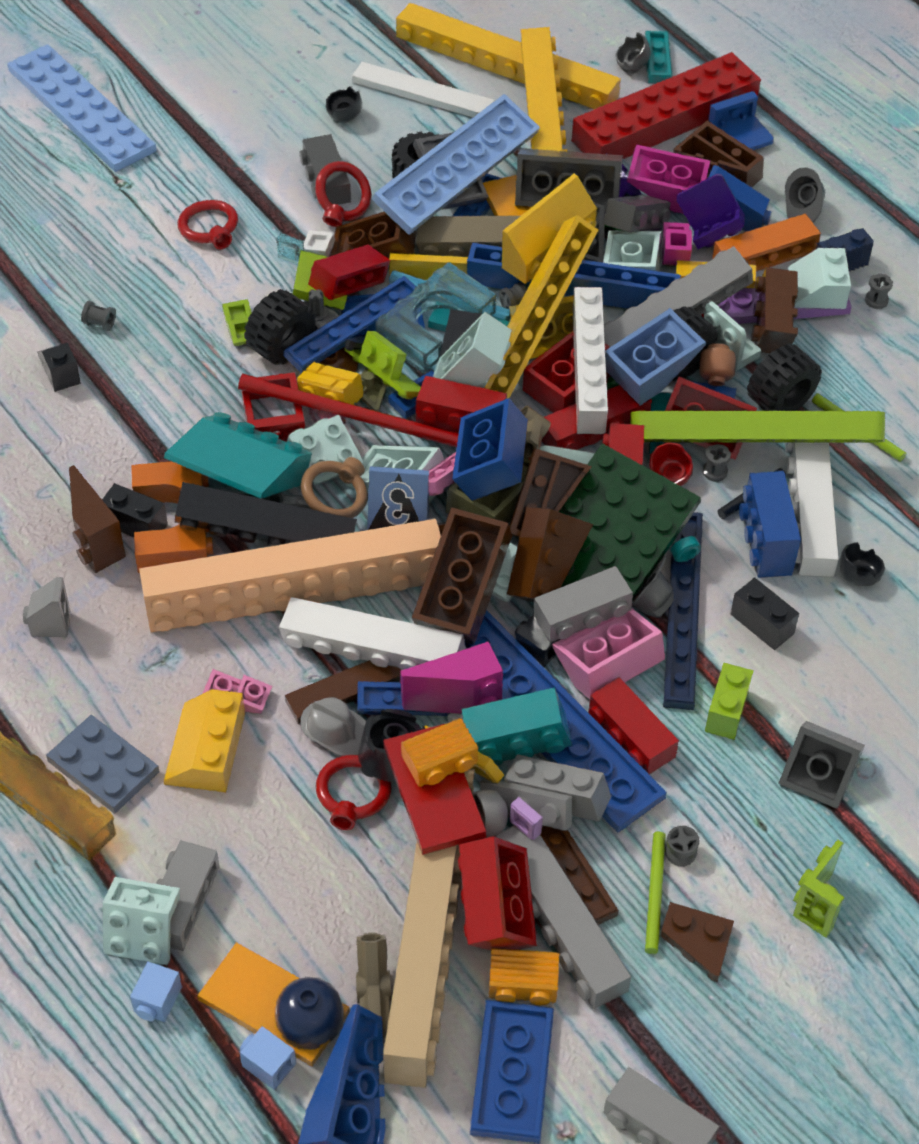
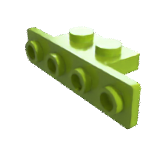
(386, 362)

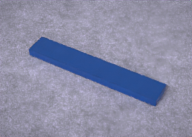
(348, 325)

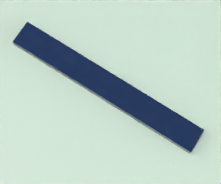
(683, 625)

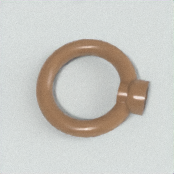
(349, 472)

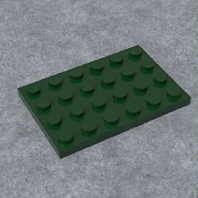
(632, 518)

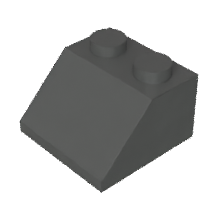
(821, 764)

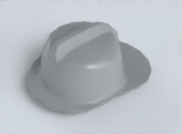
(333, 726)

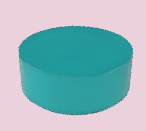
(685, 549)

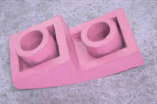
(254, 691)

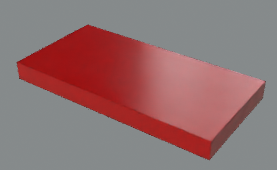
(441, 812)

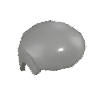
(492, 811)

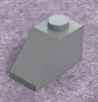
(48, 610)

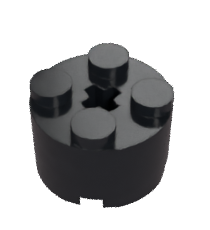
(378, 728)

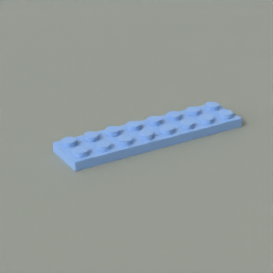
(82, 108)
(455, 164)

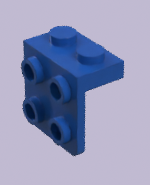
(738, 119)

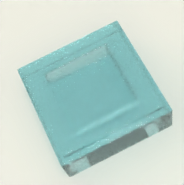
(289, 248)

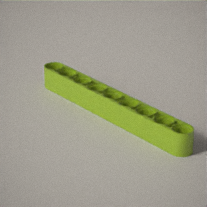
(762, 426)

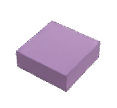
(525, 818)

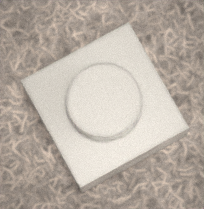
(319, 242)

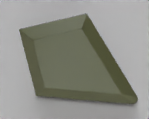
(373, 390)

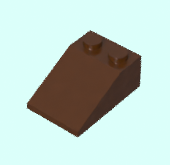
(377, 231)
(95, 525)

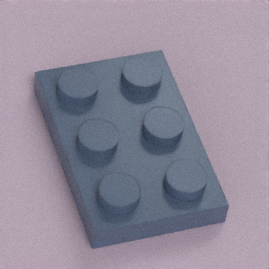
(102, 763)

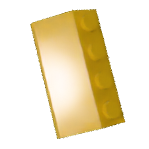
(531, 235)

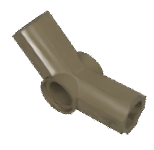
(536, 430)
(372, 977)

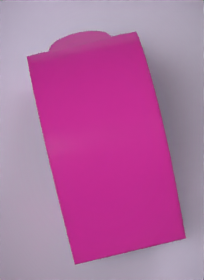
(676, 243)

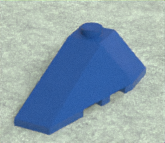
(349, 1091)

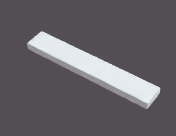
(420, 90)

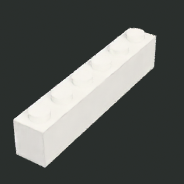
(589, 361)
(813, 507)
(364, 635)

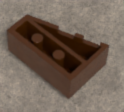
(723, 151)
(545, 552)

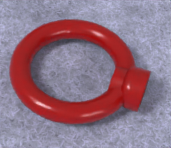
(335, 214)
(218, 235)
(345, 812)

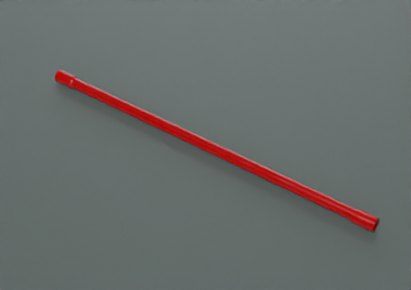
(264, 388)

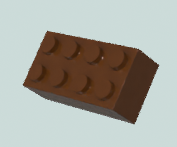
(463, 574)

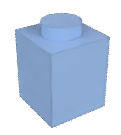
(155, 992)
(267, 1057)

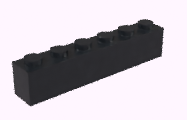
(254, 517)

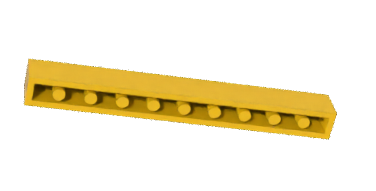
(500, 54)

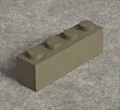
(456, 234)

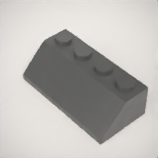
(545, 170)

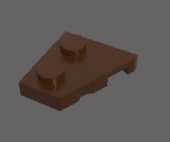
(698, 936)

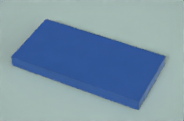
(512, 1072)

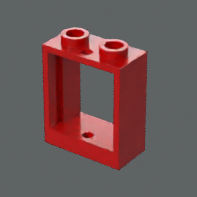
(283, 424)

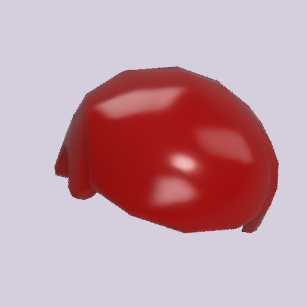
(672, 463)

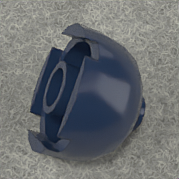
(309, 1012)

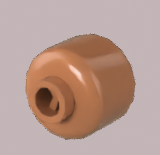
(717, 364)

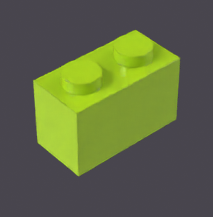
(728, 701)

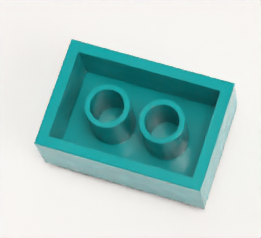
(519, 726)

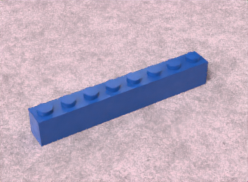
(620, 284)

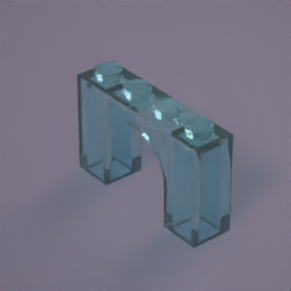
(445, 289)

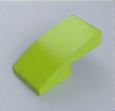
(236, 318)

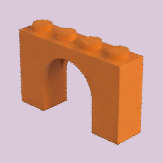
(159, 547)

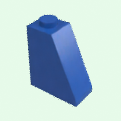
(751, 201)

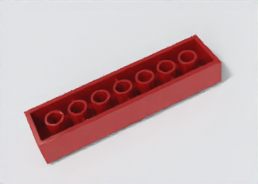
(663, 108)

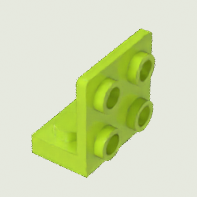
(817, 901)

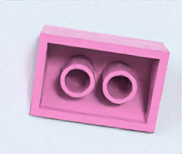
(609, 651)

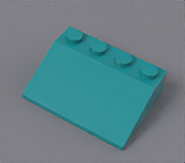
(241, 456)

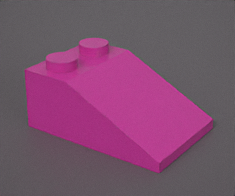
(665, 173)
(453, 681)

